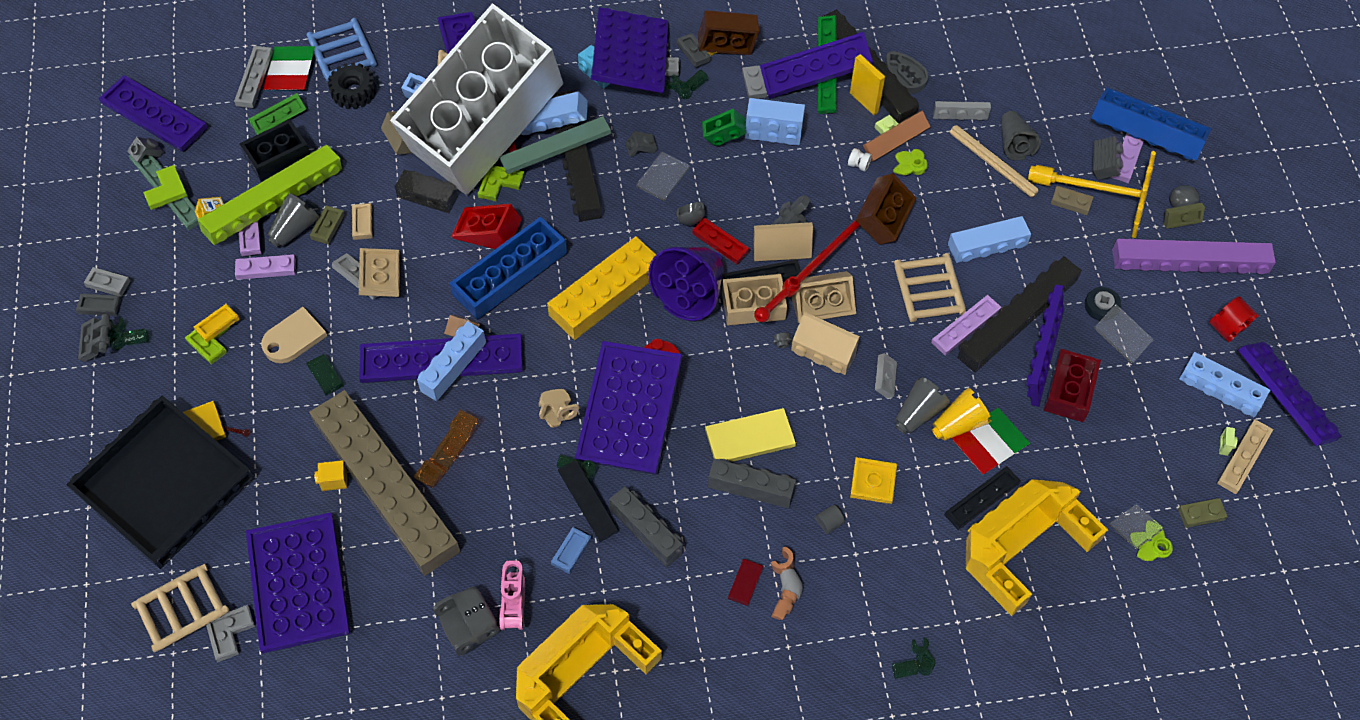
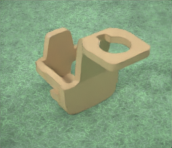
(555, 407)

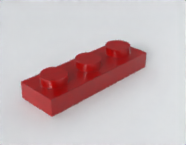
(720, 241)

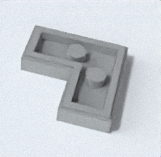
(223, 629)

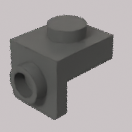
(640, 142)
(144, 146)

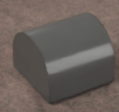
(830, 519)

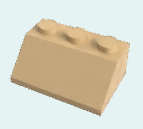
(825, 296)
(825, 343)

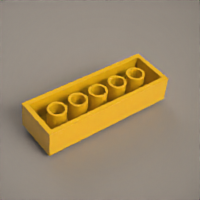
(602, 289)

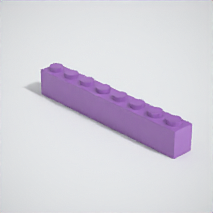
(1193, 256)

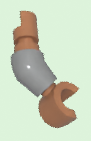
(791, 585)

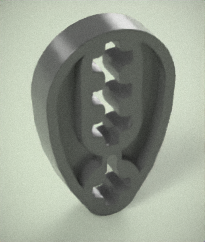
(907, 64)

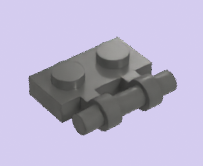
(94, 337)

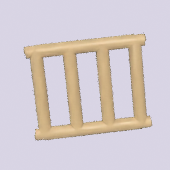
(910, 298)
(199, 620)

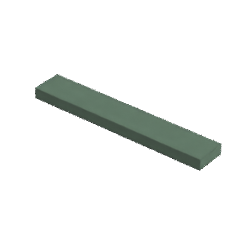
(555, 145)
(181, 208)

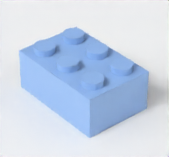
(774, 121)

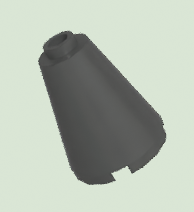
(1018, 137)
(291, 221)
(920, 406)

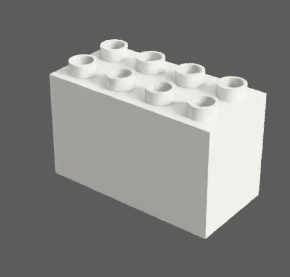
(479, 99)

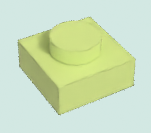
(885, 124)
(1227, 441)

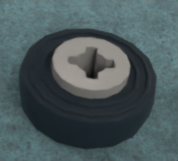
(1095, 307)

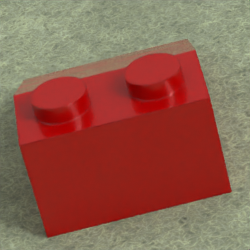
(487, 225)

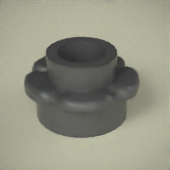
(782, 340)

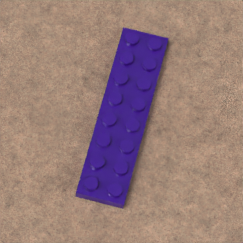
(409, 358)

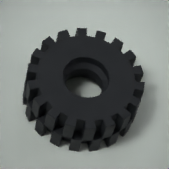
(350, 76)

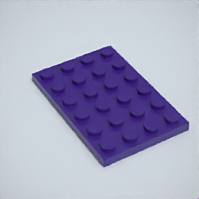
(630, 50)
(629, 407)
(297, 583)

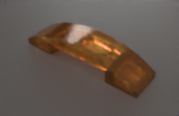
(448, 450)

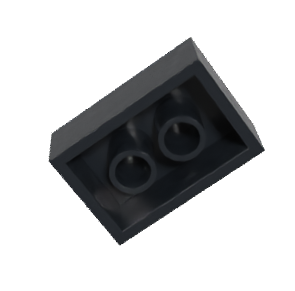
(274, 149)

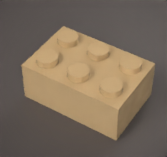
(747, 294)

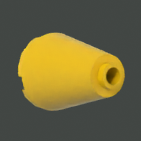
(961, 416)

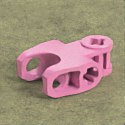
(512, 597)

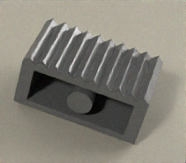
(1107, 157)

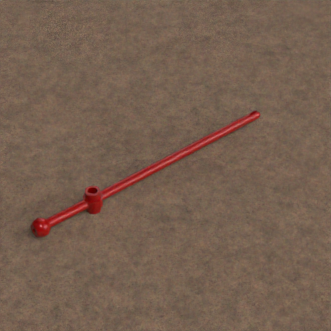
(792, 284)

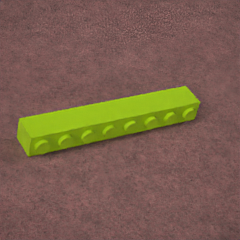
(269, 194)

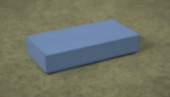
(571, 550)

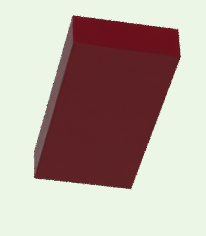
(745, 582)

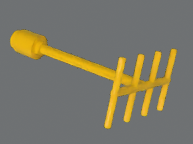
(1045, 176)

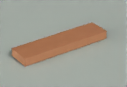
(897, 135)

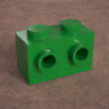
(724, 127)

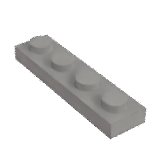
(253, 77)

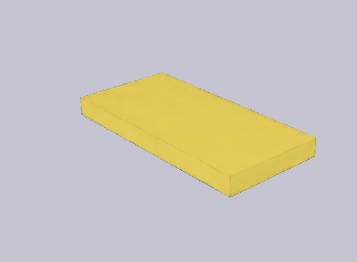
(750, 436)

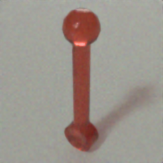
(245, 432)

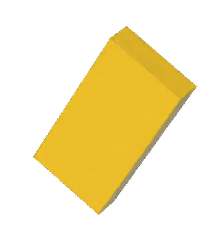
(216, 323)

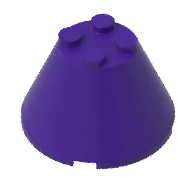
(687, 280)

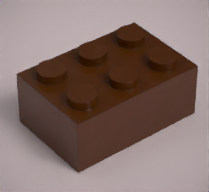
(728, 32)
(886, 209)

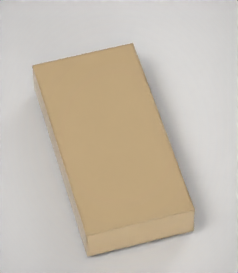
(362, 221)

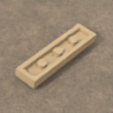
(1245, 456)

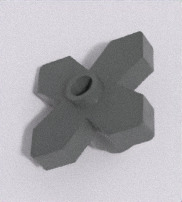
(791, 212)

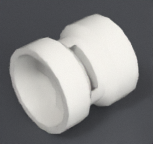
(859, 159)

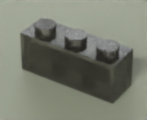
(426, 191)

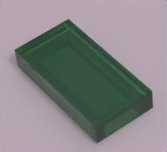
(324, 374)

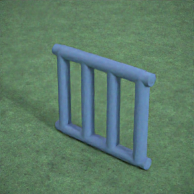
(359, 36)

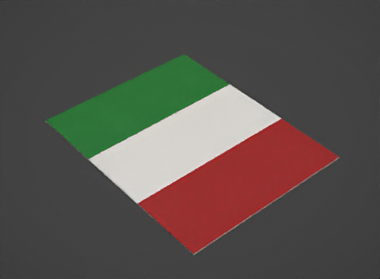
(289, 68)
(992, 442)

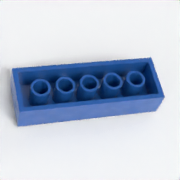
(1151, 123)
(508, 267)

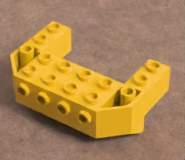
(1015, 526)
(574, 651)

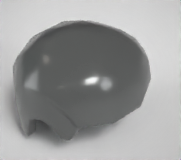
(1184, 196)
(691, 213)

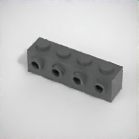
(751, 483)
(646, 526)

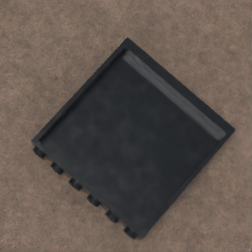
(160, 481)

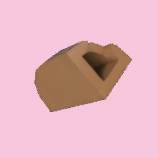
(456, 321)

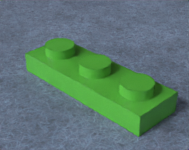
(277, 114)

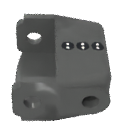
(466, 620)

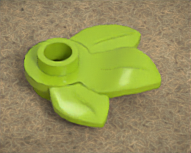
(910, 162)
(1150, 551)

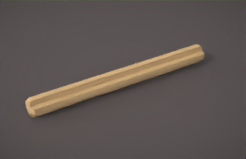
(994, 161)

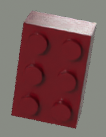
(1072, 385)

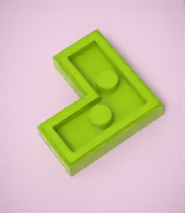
(498, 178)
(169, 191)
(208, 350)

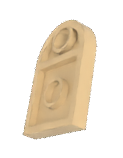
(292, 337)

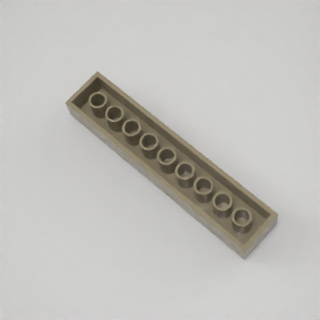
(385, 483)

